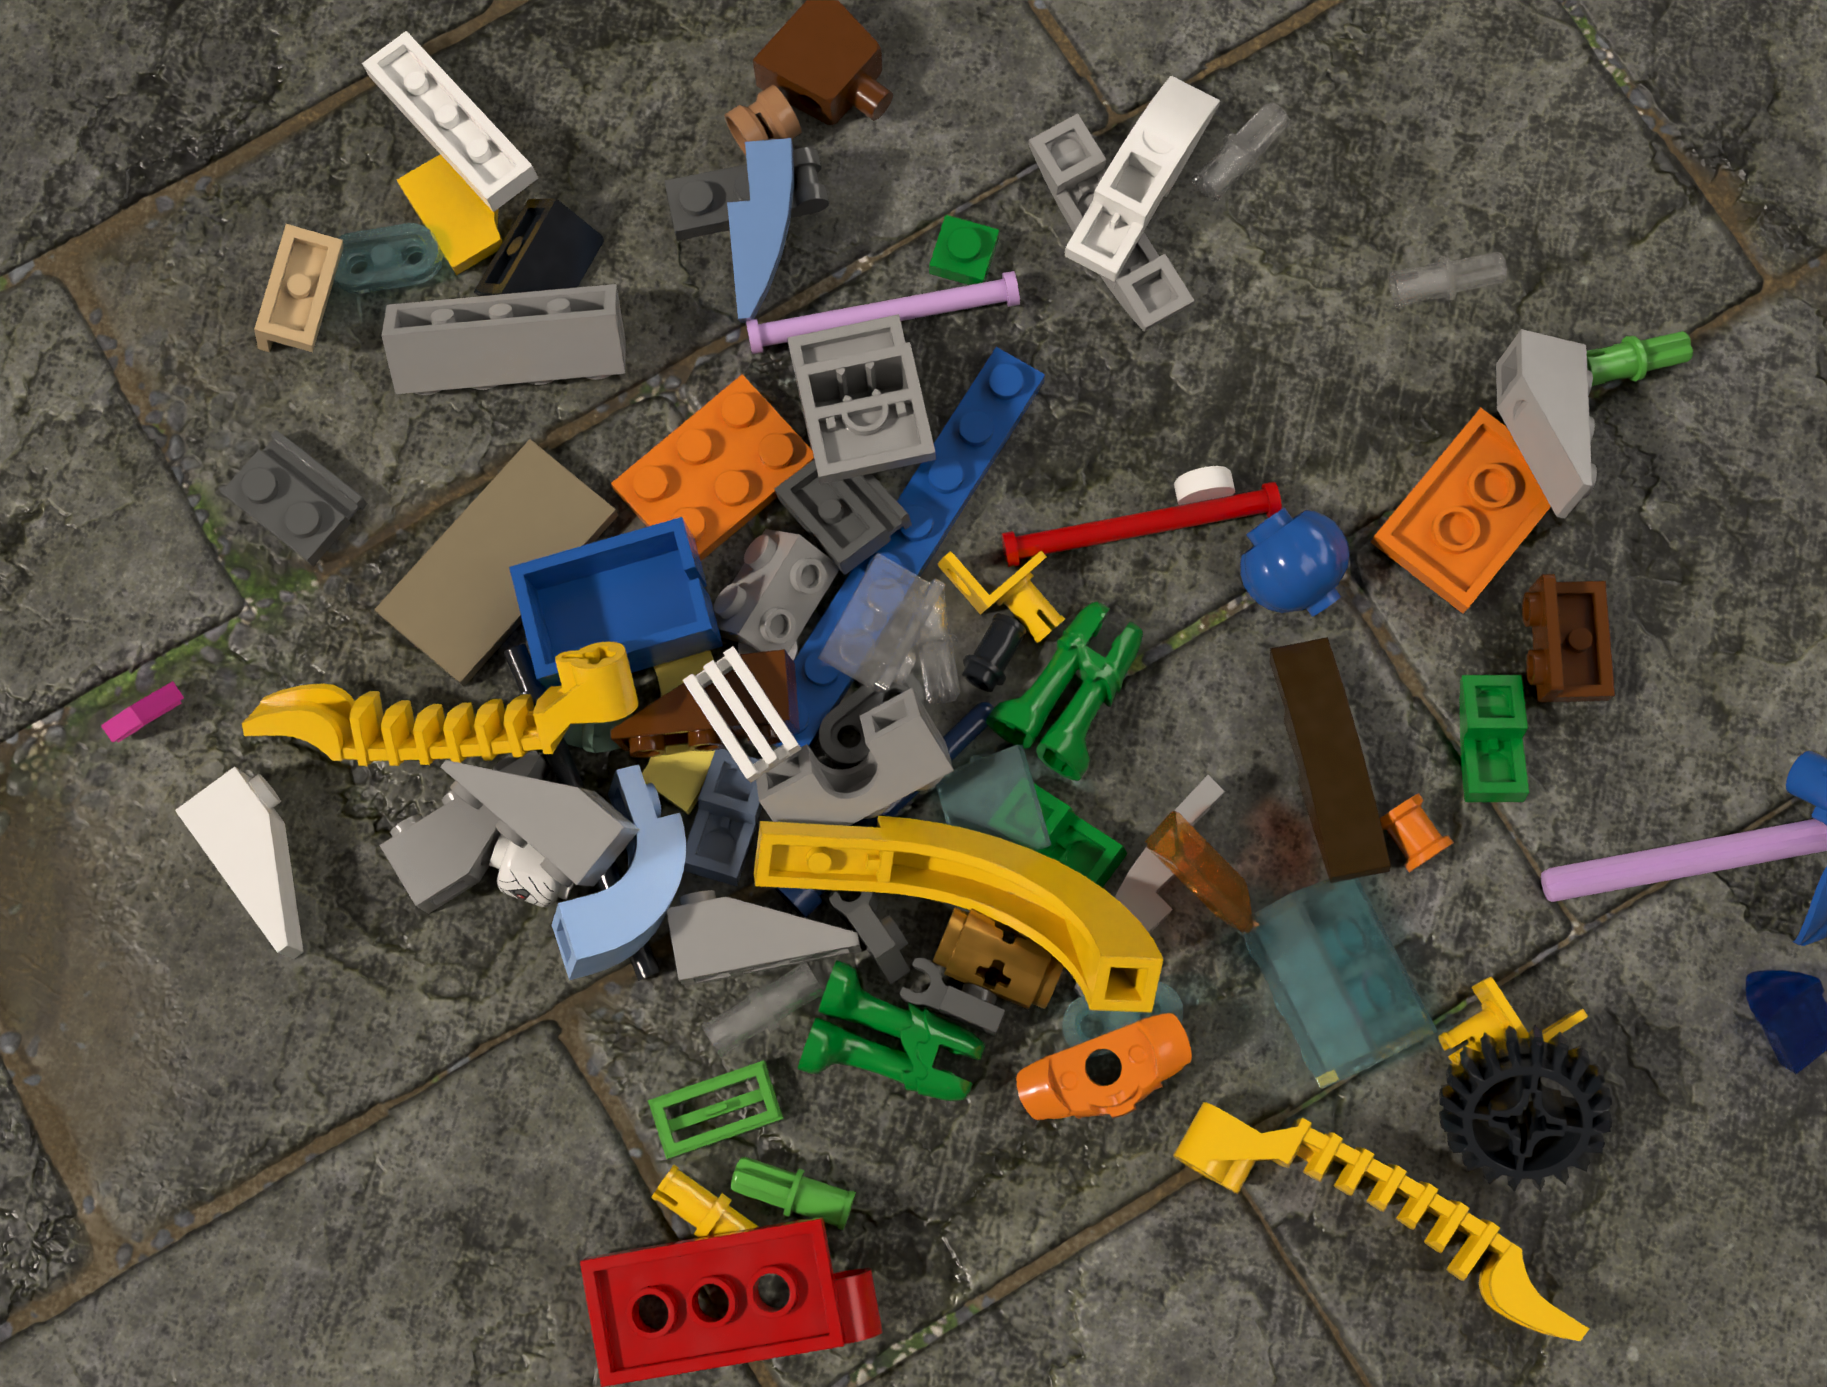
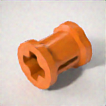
(1414, 832)

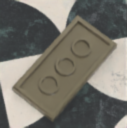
(461, 593)

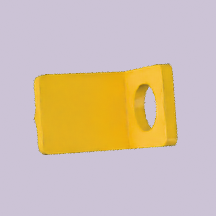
(1016, 593)
(1495, 1019)

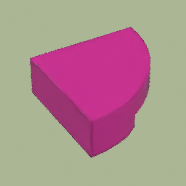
(143, 712)

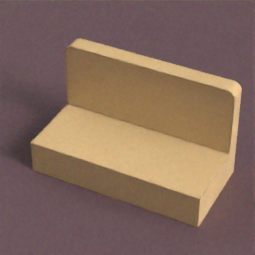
(298, 289)

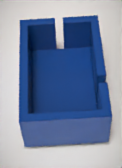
(623, 590)

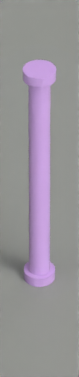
(907, 307)

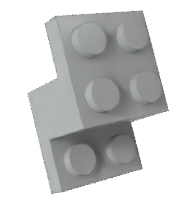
(861, 399)

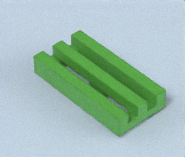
(667, 1127)

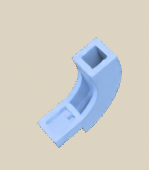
(619, 921)

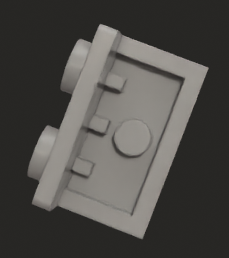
(774, 591)

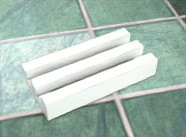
(714, 673)

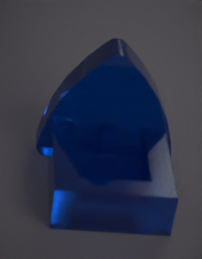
(1790, 1013)

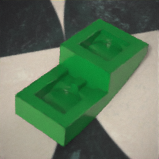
(1492, 738)
(1078, 842)

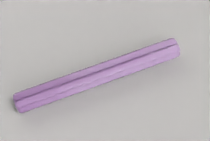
(1684, 860)

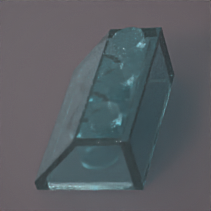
(1337, 979)

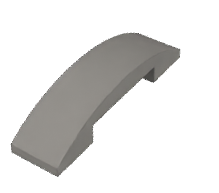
(1072, 170)

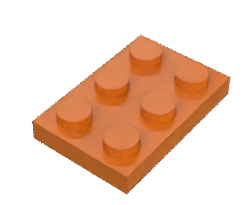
(716, 467)
(1466, 513)

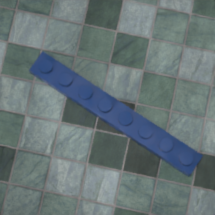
(933, 503)

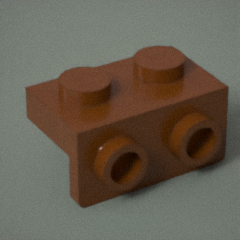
(1569, 640)

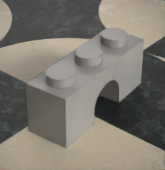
(903, 758)

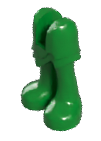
(1098, 681)
(919, 1033)

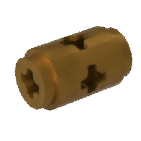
(975, 946)

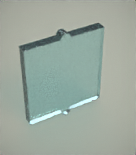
(995, 798)

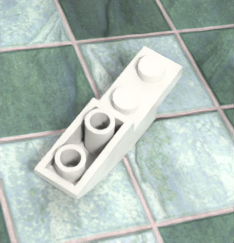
(1140, 177)

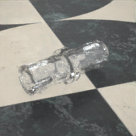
(762, 1009)

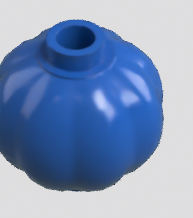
(1295, 562)

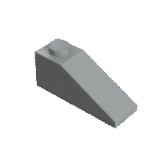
(737, 938)

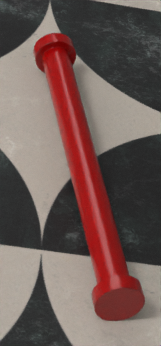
(1141, 524)

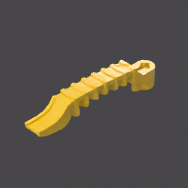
(593, 689)
(1228, 1148)

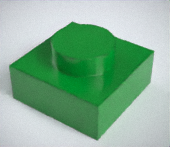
(963, 251)

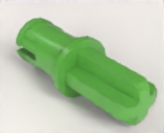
(1636, 357)
(792, 1191)

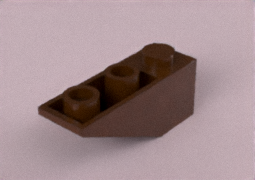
(680, 721)

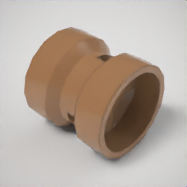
(765, 119)

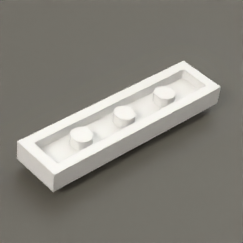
(450, 121)

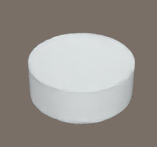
(1204, 484)

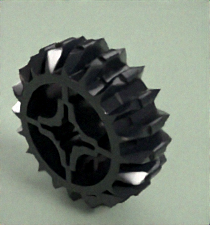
(1552, 1129)

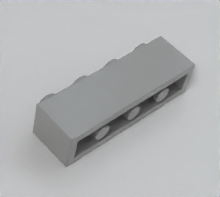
(504, 339)

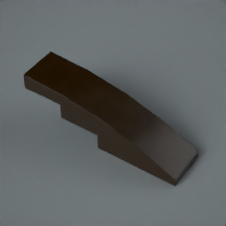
(1329, 761)

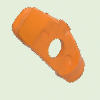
(1148, 1055)

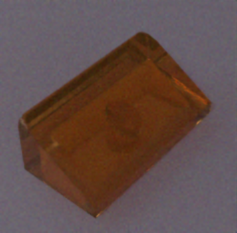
(1202, 871)

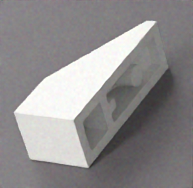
(250, 849)

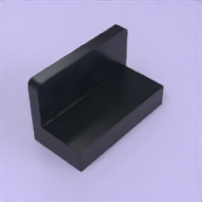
(542, 251)

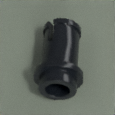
(994, 653)

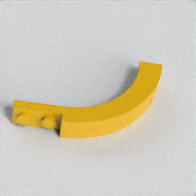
(1010, 883)

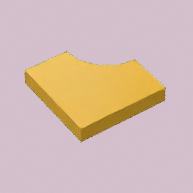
(453, 213)

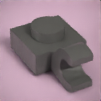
(879, 937)
(970, 1006)

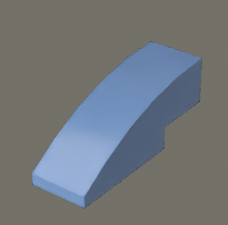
(762, 223)

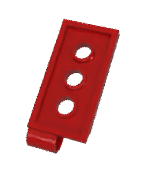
(821, 1311)

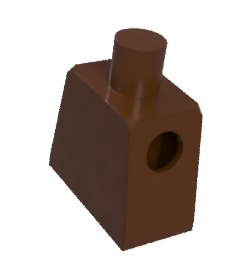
(824, 64)

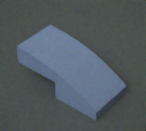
(723, 822)

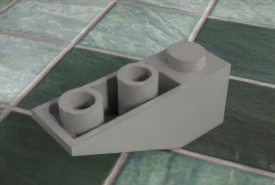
(1546, 410)
(563, 822)
(452, 845)

